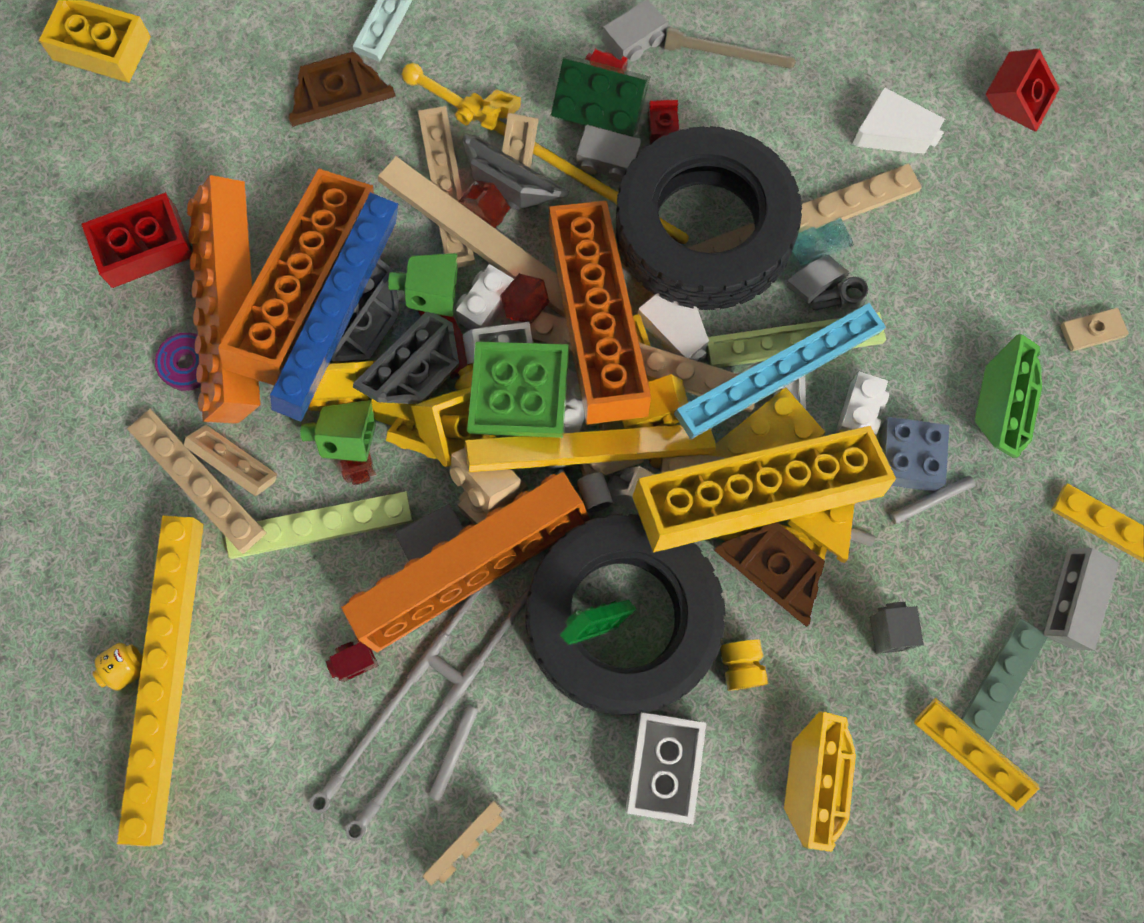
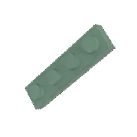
(1004, 678)

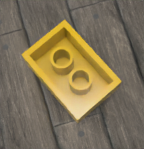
(95, 38)

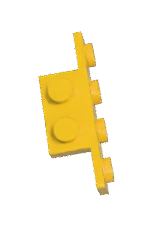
(403, 426)

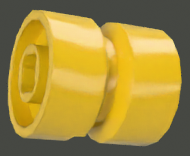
(743, 665)

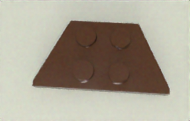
(336, 87)
(778, 566)

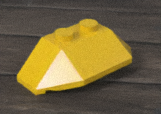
(337, 385)
(820, 781)

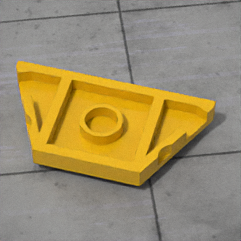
(828, 528)

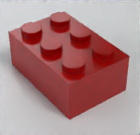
(137, 240)

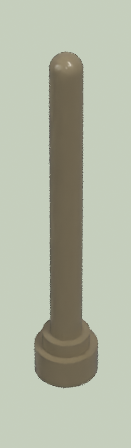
(676, 40)

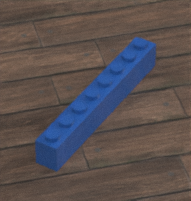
(334, 308)

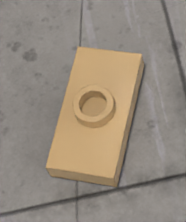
(1094, 329)

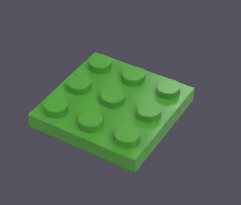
(518, 389)

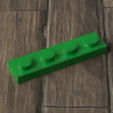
(596, 621)

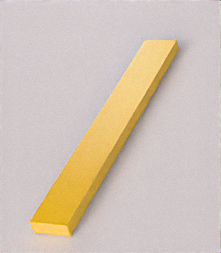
(585, 448)

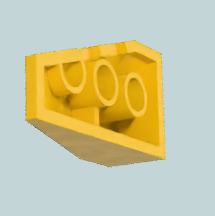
(444, 424)

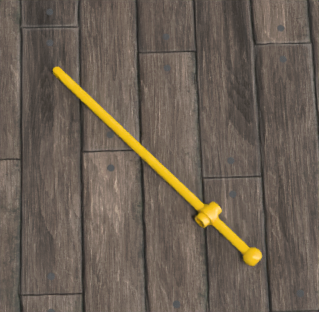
(470, 110)

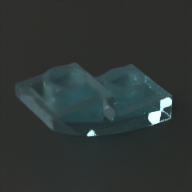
(821, 242)

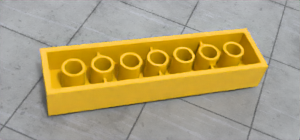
(761, 488)

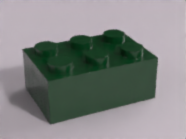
(599, 95)

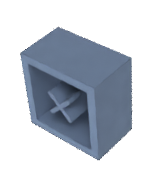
(915, 452)

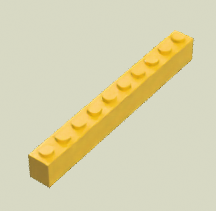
(161, 683)

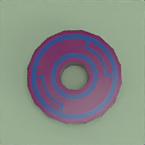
(167, 362)

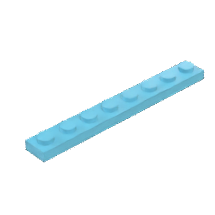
(778, 371)

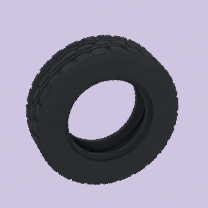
(721, 160)
(614, 689)

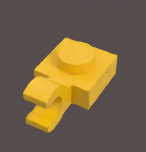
(498, 106)

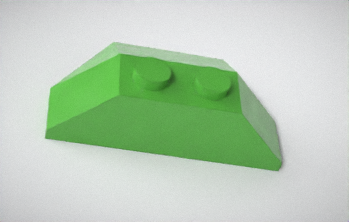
(1011, 396)

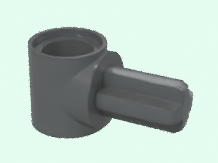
(838, 296)
(594, 492)

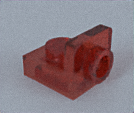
(358, 471)

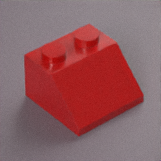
(1023, 88)

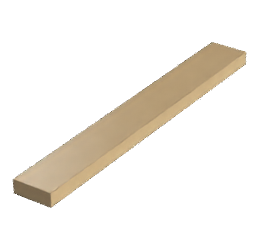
(468, 227)

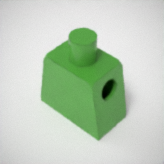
(428, 283)
(343, 431)

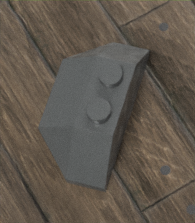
(515, 181)
(371, 318)
(413, 364)

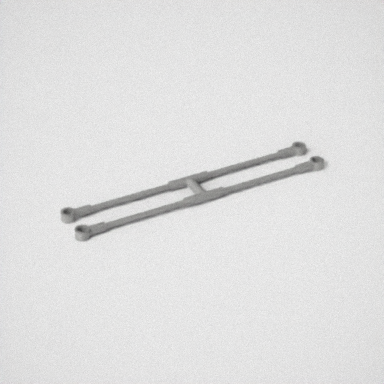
(461, 683)

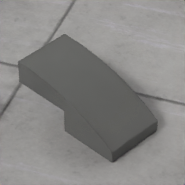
(817, 277)

